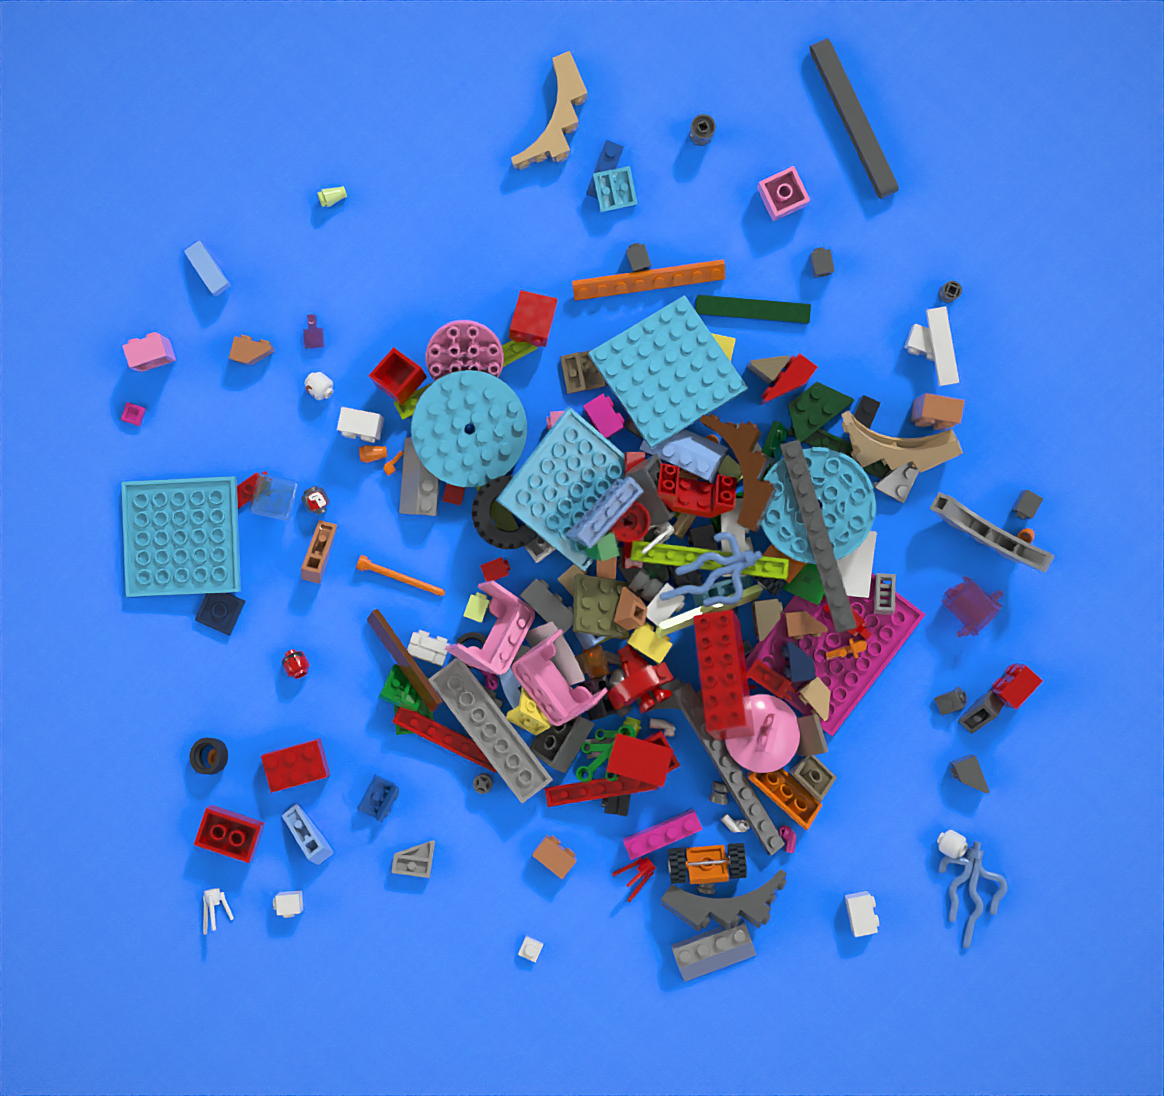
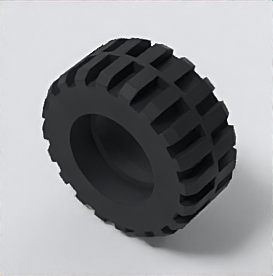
(484, 525)

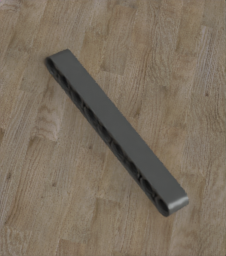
(853, 118)

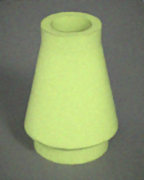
(331, 195)

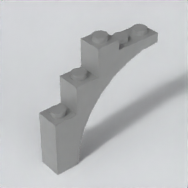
(990, 535)

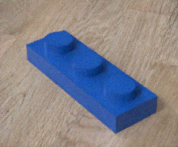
(607, 161)

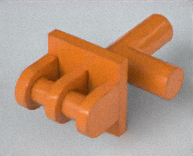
(855, 647)

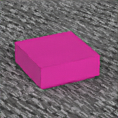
(133, 414)

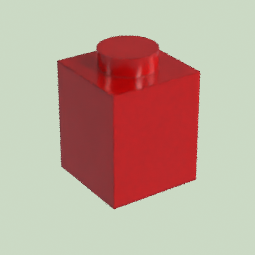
(495, 569)

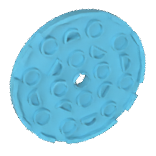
(463, 400)
(845, 500)

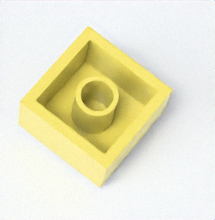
(648, 642)

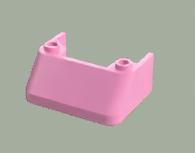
(506, 635)
(549, 687)

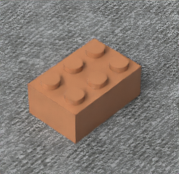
(936, 411)

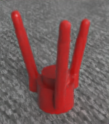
(645, 869)

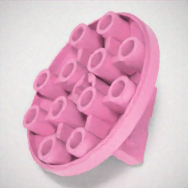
(464, 347)
(774, 739)

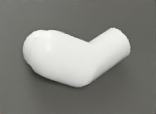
(662, 724)
(735, 825)

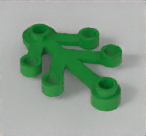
(606, 750)

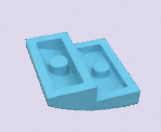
(615, 189)

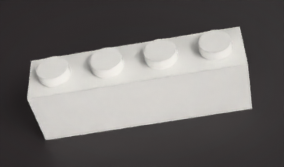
(729, 525)

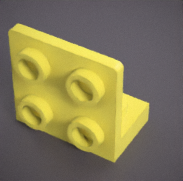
(528, 715)

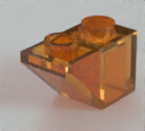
(596, 662)

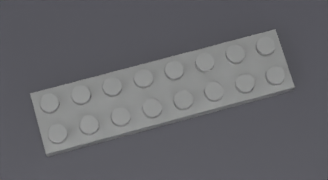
(490, 729)

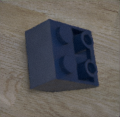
(798, 664)

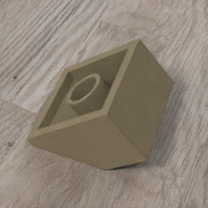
(765, 616)

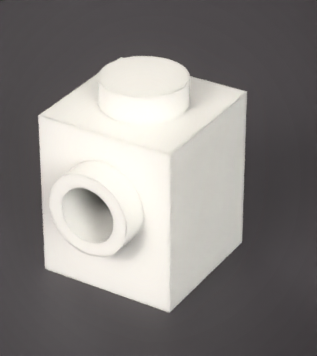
(288, 903)

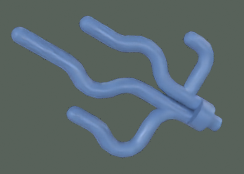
(735, 565)
(972, 864)

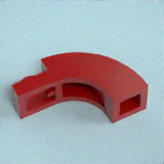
(638, 684)

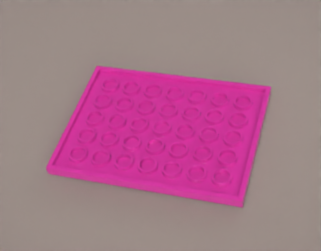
(843, 676)

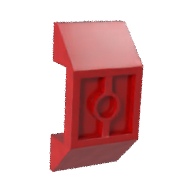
(695, 496)

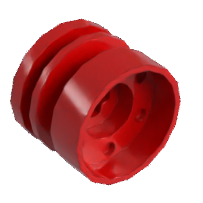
(638, 524)

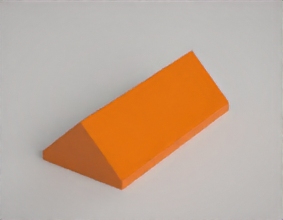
(788, 795)

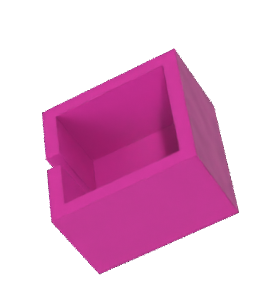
(603, 417)

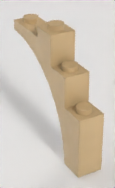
(552, 141)
(895, 452)

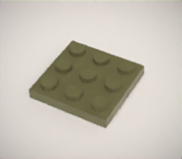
(596, 606)

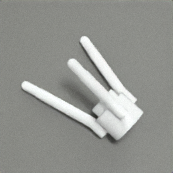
(662, 531)
(211, 898)

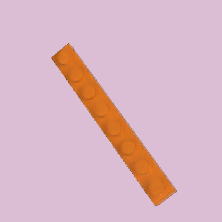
(649, 280)

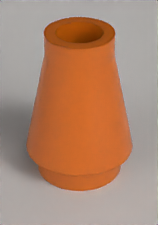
(372, 453)

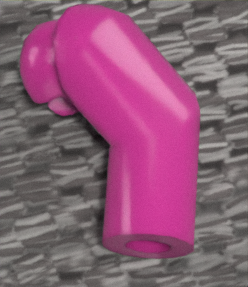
(491, 679)

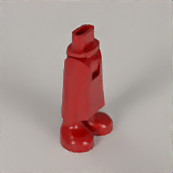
(633, 663)

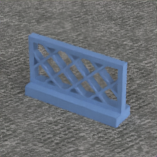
(605, 512)

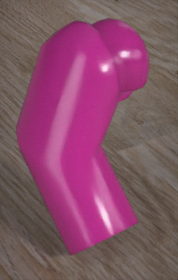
(790, 838)

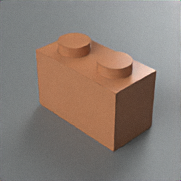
(554, 856)

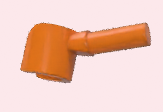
(388, 467)

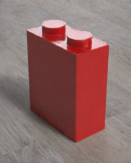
(533, 318)

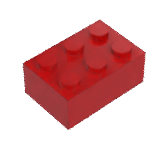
(295, 765)
(229, 833)

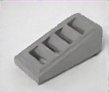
(877, 601)

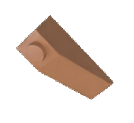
(318, 552)

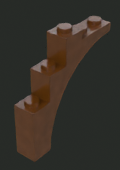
(757, 494)

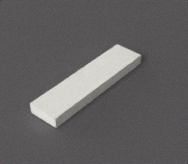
(942, 346)

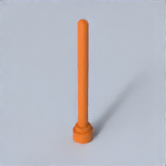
(365, 564)

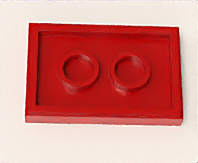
(640, 760)

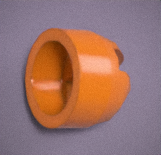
(1026, 535)

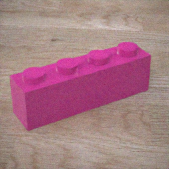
(662, 834)

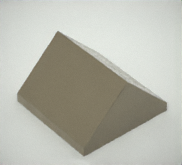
(767, 368)
(813, 776)

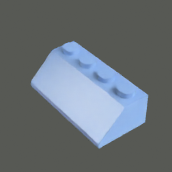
(691, 453)

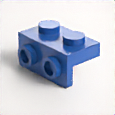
(379, 798)

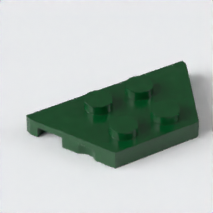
(815, 409)

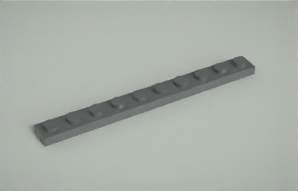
(818, 536)
(729, 771)

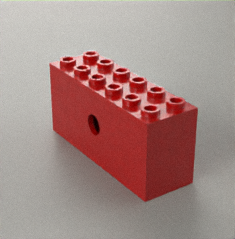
(723, 675)

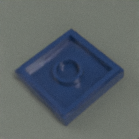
(220, 611)

